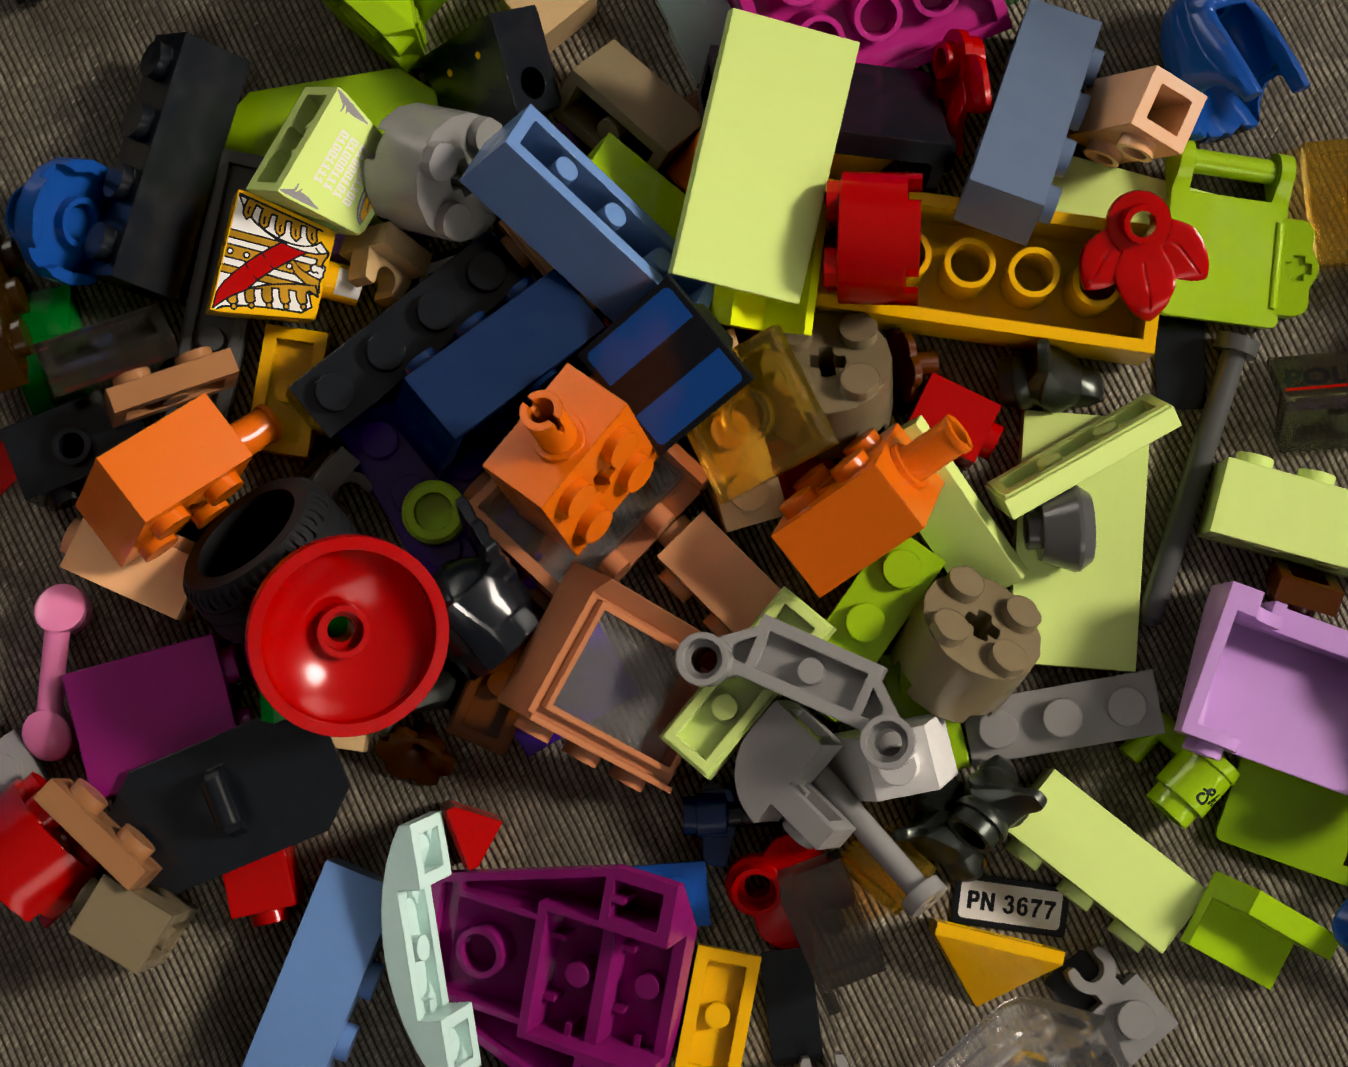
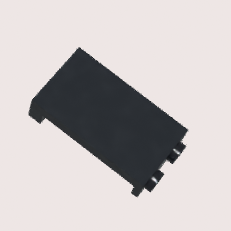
(885, 117)

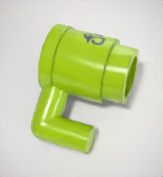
(1188, 782)

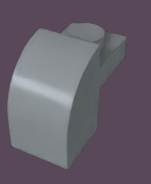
(777, 774)

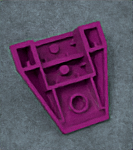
(568, 962)

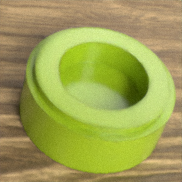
(431, 513)

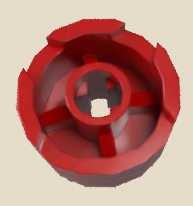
(875, 237)
(38, 858)

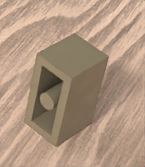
(624, 97)
(130, 926)

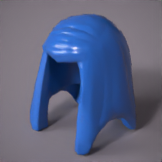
(1228, 55)

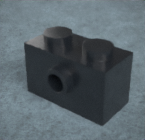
(59, 446)

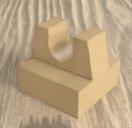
(385, 257)

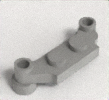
(808, 673)

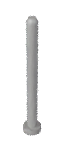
(920, 891)

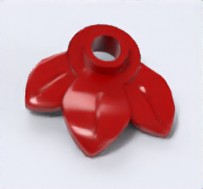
(961, 79)
(1146, 264)
(766, 902)

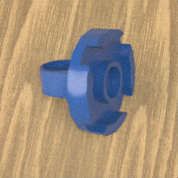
(55, 215)

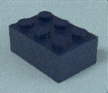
(477, 383)

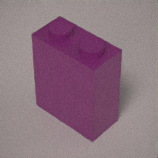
(153, 706)

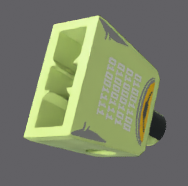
(320, 162)

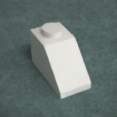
(926, 772)

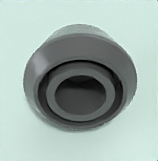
(1063, 530)

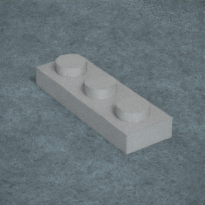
(1068, 717)

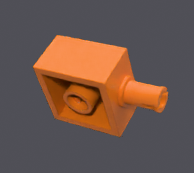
(572, 459)
(171, 477)
(866, 501)

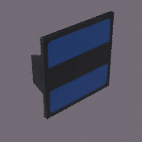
(667, 363)

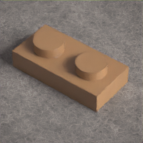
(144, 393)
(119, 850)

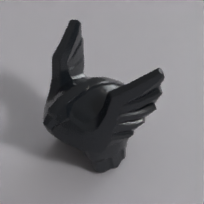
(484, 601)

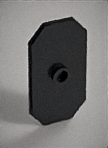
(232, 800)

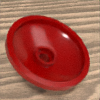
(377, 665)

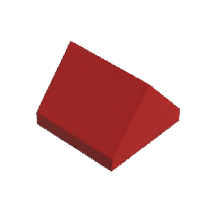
(470, 831)

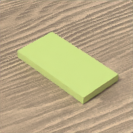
(763, 156)
(1090, 613)

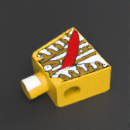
(275, 265)

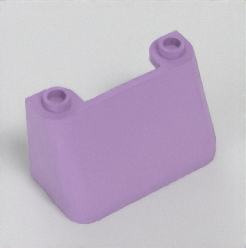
(1268, 688)

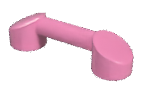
(49, 731)

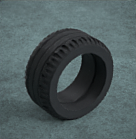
(250, 541)

